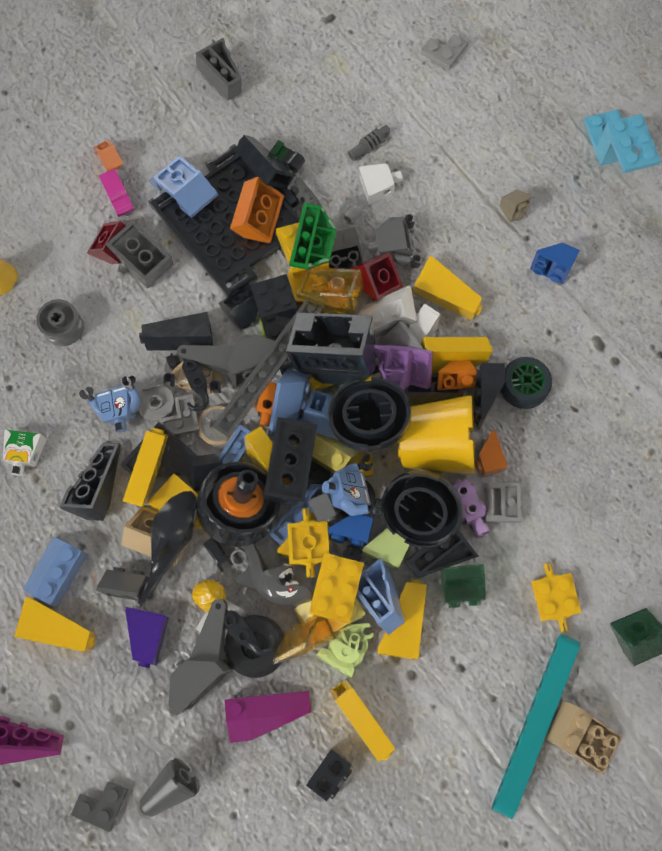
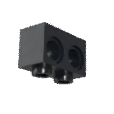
(325, 772)

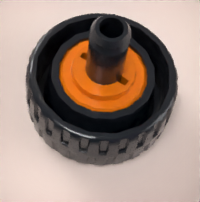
(233, 506)

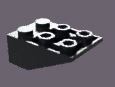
(346, 250)
(489, 383)

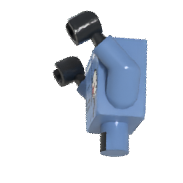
(116, 404)
(350, 492)

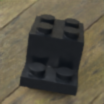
(274, 304)

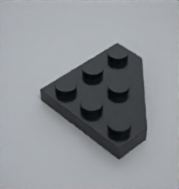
(174, 456)

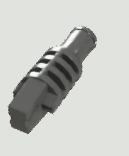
(369, 142)

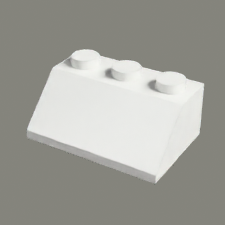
(390, 311)

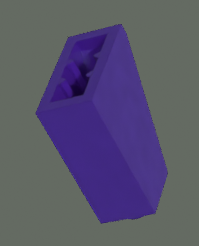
(145, 635)

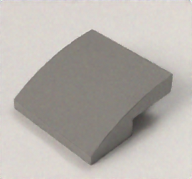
(400, 336)

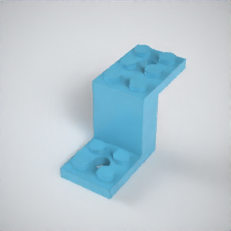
(622, 140)

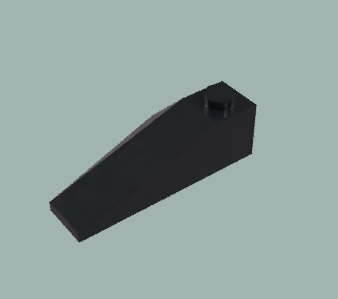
(94, 488)

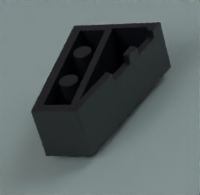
(434, 559)

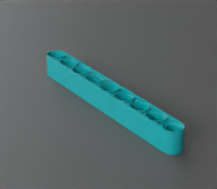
(535, 726)

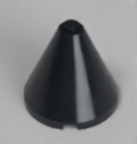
(369, 415)
(422, 508)

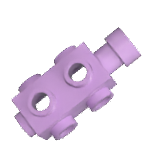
(470, 499)

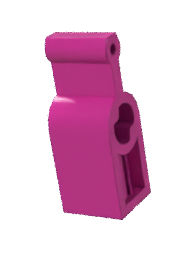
(116, 192)

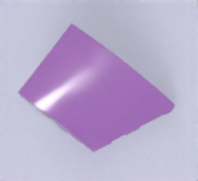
(405, 365)

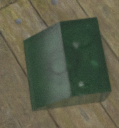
(639, 636)

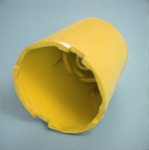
(440, 437)

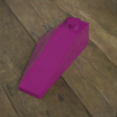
(258, 715)
(25, 743)

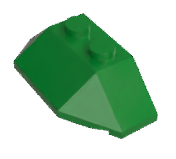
(313, 238)

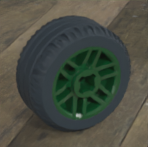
(526, 383)

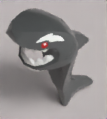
(272, 583)

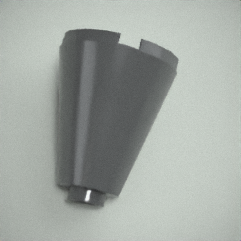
(169, 788)

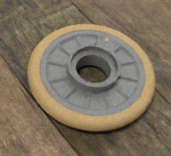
(206, 421)

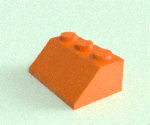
(257, 211)

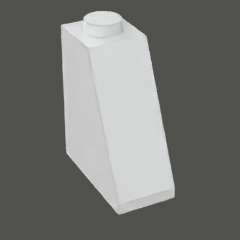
(426, 323)

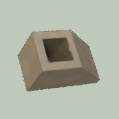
(515, 205)

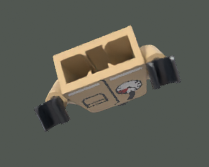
(213, 378)

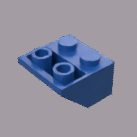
(554, 262)
(352, 529)

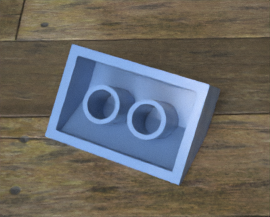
(289, 397)
(55, 572)

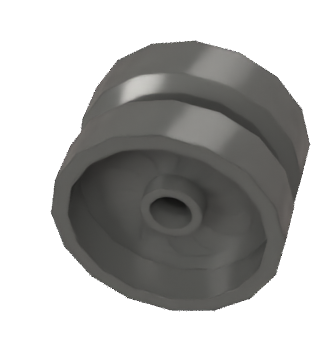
(60, 322)

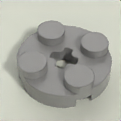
(162, 394)

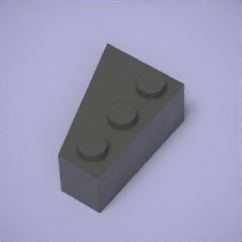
(219, 69)

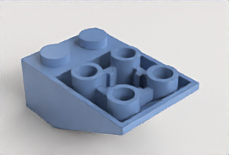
(317, 412)

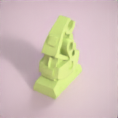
(344, 651)

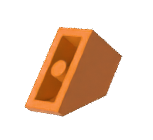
(108, 155)
(491, 458)

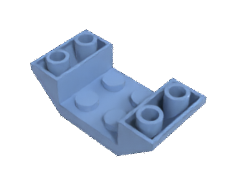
(185, 185)

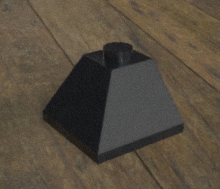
(241, 307)

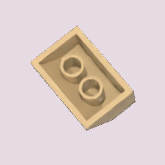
(138, 533)

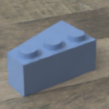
(380, 596)

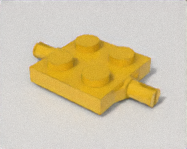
(307, 542)
(556, 597)

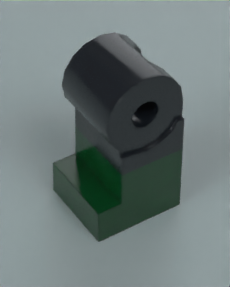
(290, 158)

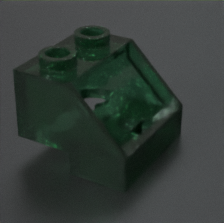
(463, 585)

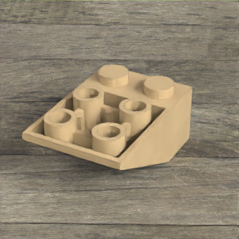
(583, 737)

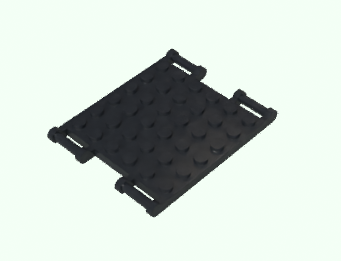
(208, 233)

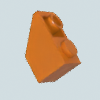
(457, 375)

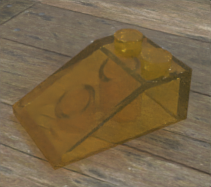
(332, 288)
(304, 638)

